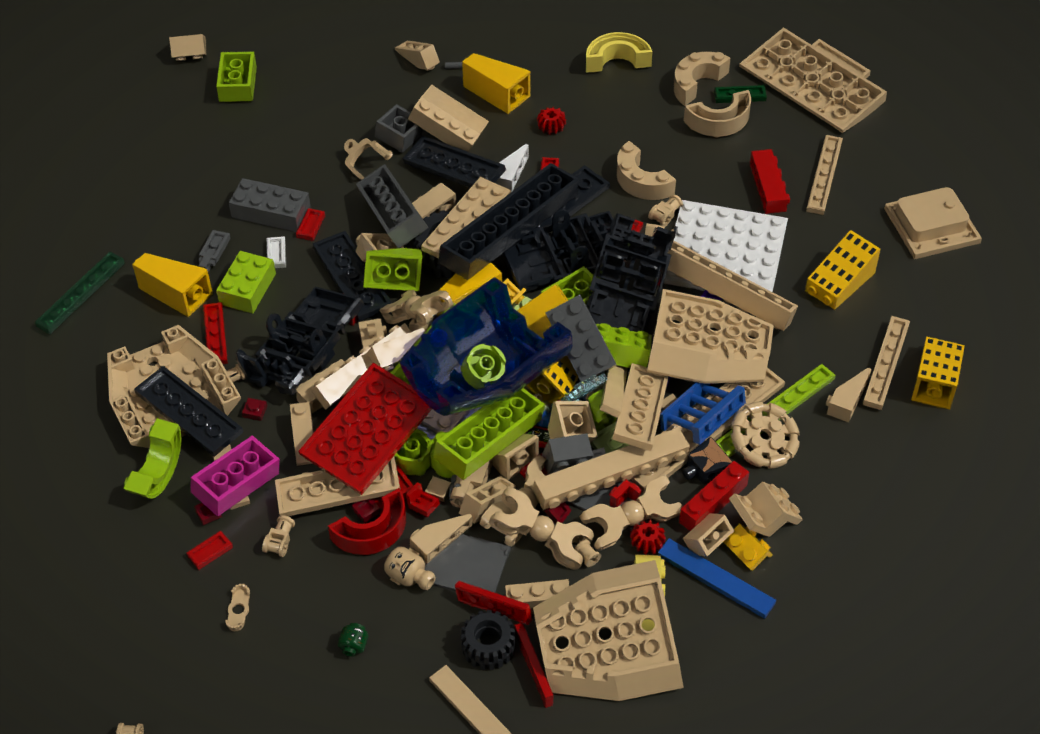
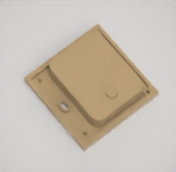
(932, 222)

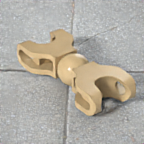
(417, 307)
(533, 473)
(631, 513)
(541, 528)

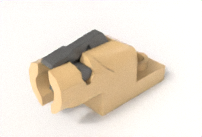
(460, 487)

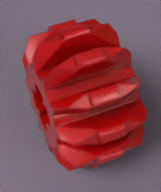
(551, 120)
(647, 537)

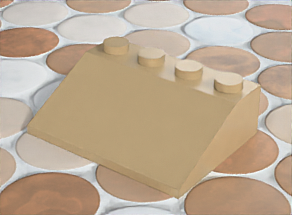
(447, 119)

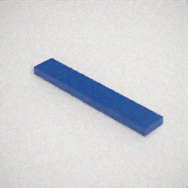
(717, 578)

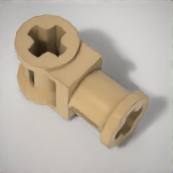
(665, 211)
(278, 538)

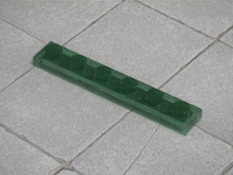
(79, 292)

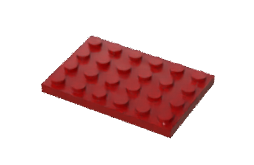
(366, 428)

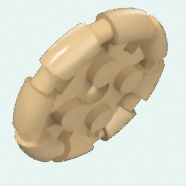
(774, 429)

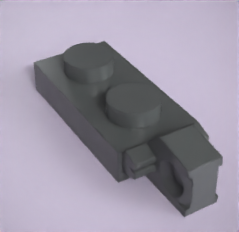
(213, 249)

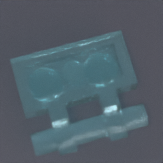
(583, 389)

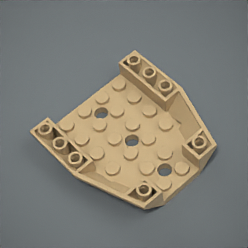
(708, 356)
(185, 359)
(632, 659)

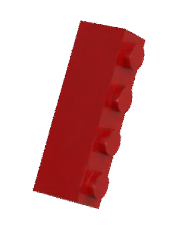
(769, 181)
(714, 495)

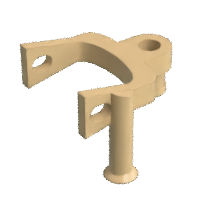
(354, 150)

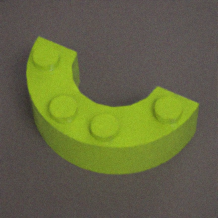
(160, 461)

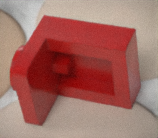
(622, 492)
(421, 501)

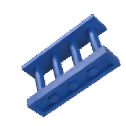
(709, 421)

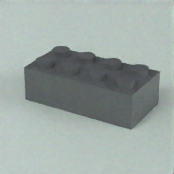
(269, 204)
(589, 349)

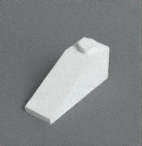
(514, 165)

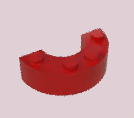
(373, 536)

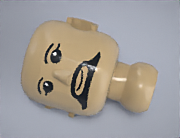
(408, 568)

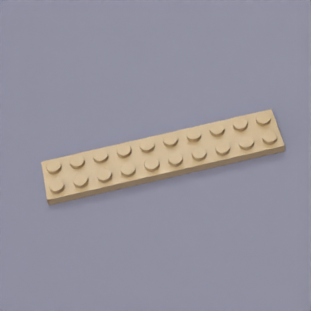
(753, 393)

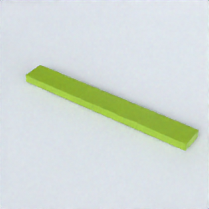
(789, 399)

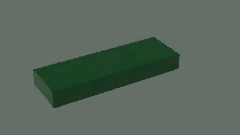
(725, 94)

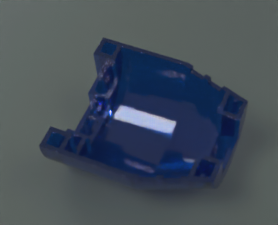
(478, 319)

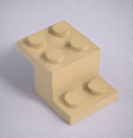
(766, 509)

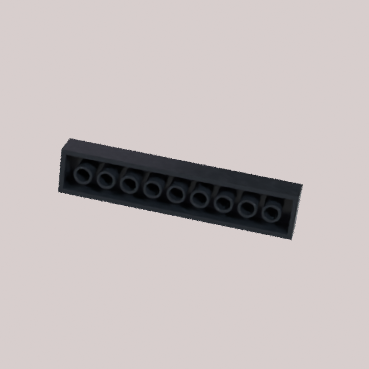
(508, 221)

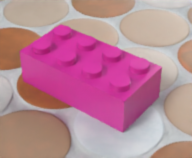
(234, 475)

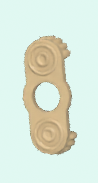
(240, 596)

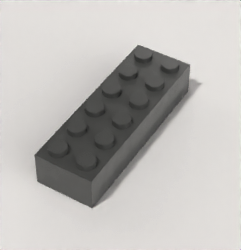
(392, 206)

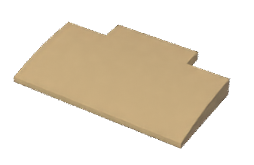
(816, 78)

